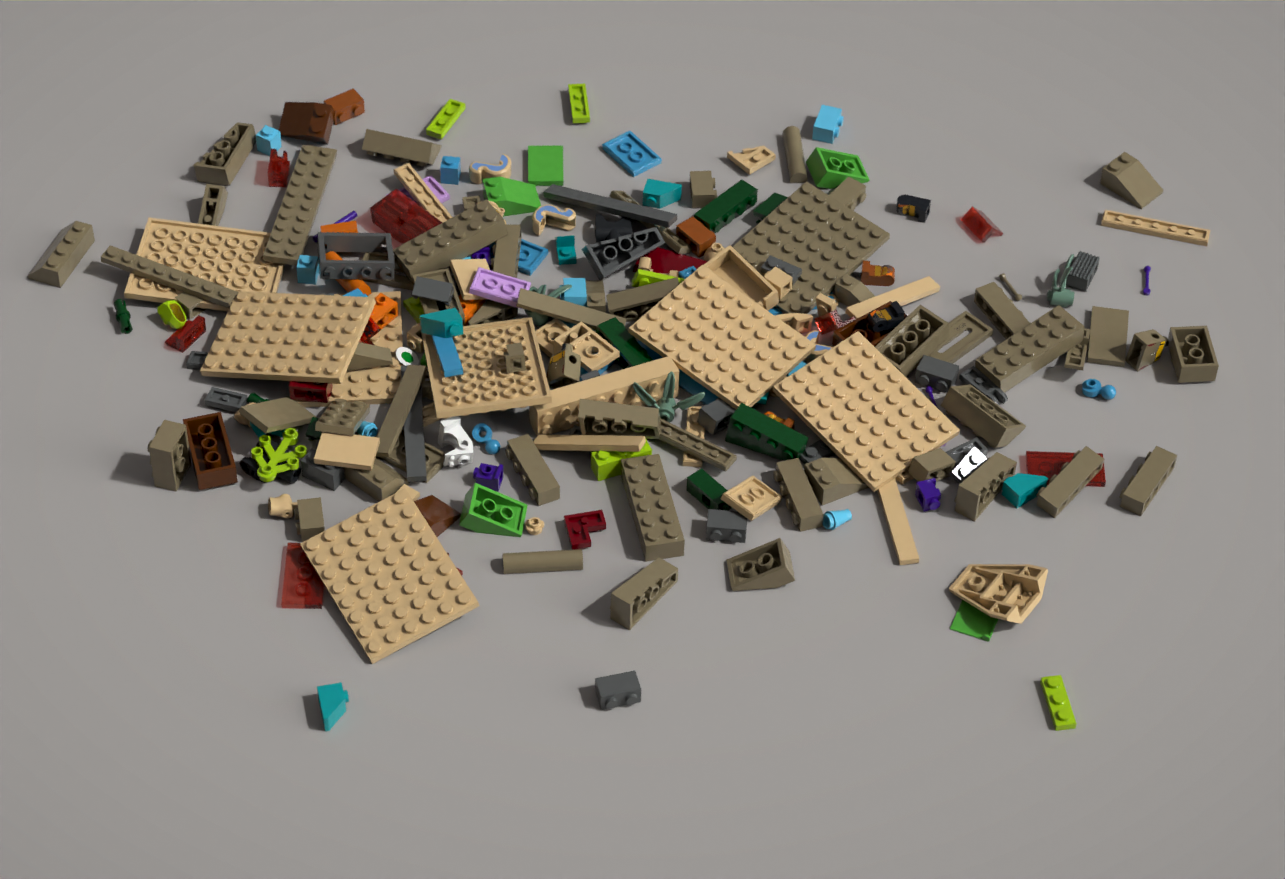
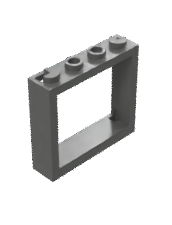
(355, 243)

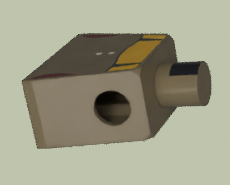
(1146, 349)
(564, 368)

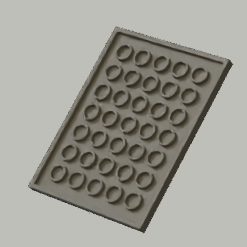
(815, 236)

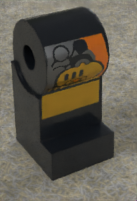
(914, 207)
(886, 318)

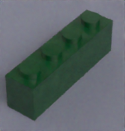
(727, 206)
(630, 350)

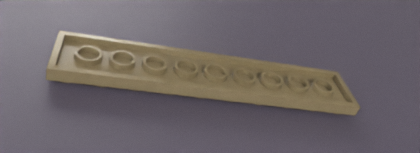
(300, 205)

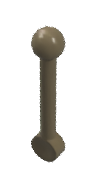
(1018, 297)

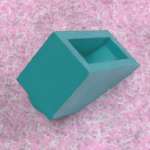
(661, 193)
(442, 323)
(1022, 488)
(332, 703)

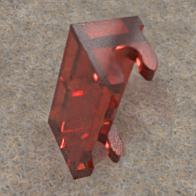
(278, 169)

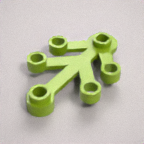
(268, 471)

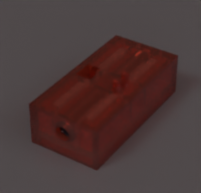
(402, 217)

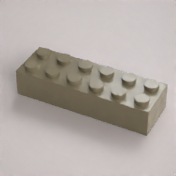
(451, 240)
(1031, 348)
(652, 507)

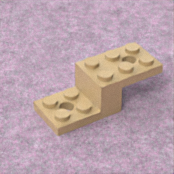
(584, 343)

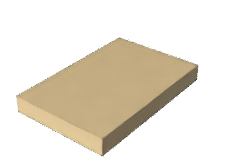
(464, 273)
(347, 450)
(751, 498)

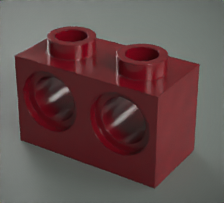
(310, 391)

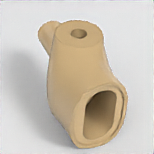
(281, 506)

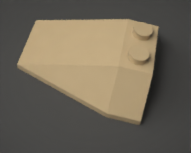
(1002, 589)

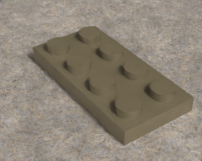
(343, 417)

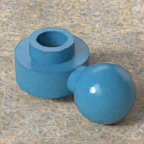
(1093, 388)
(492, 446)

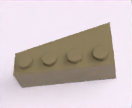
(227, 157)
(639, 300)
(618, 419)
(983, 486)
(642, 592)

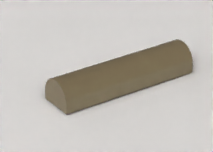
(794, 155)
(542, 561)

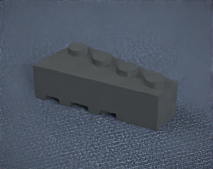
(619, 252)

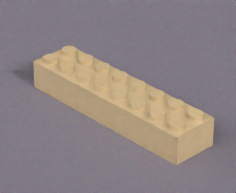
(611, 387)

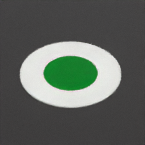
(407, 356)

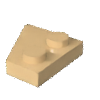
(752, 158)

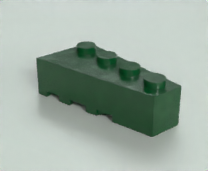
(764, 435)

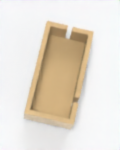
(744, 277)

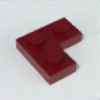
(580, 525)

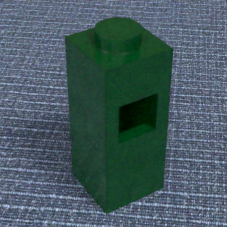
(707, 490)

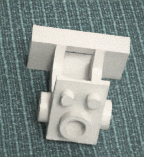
(453, 434)

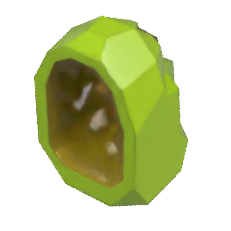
(172, 314)

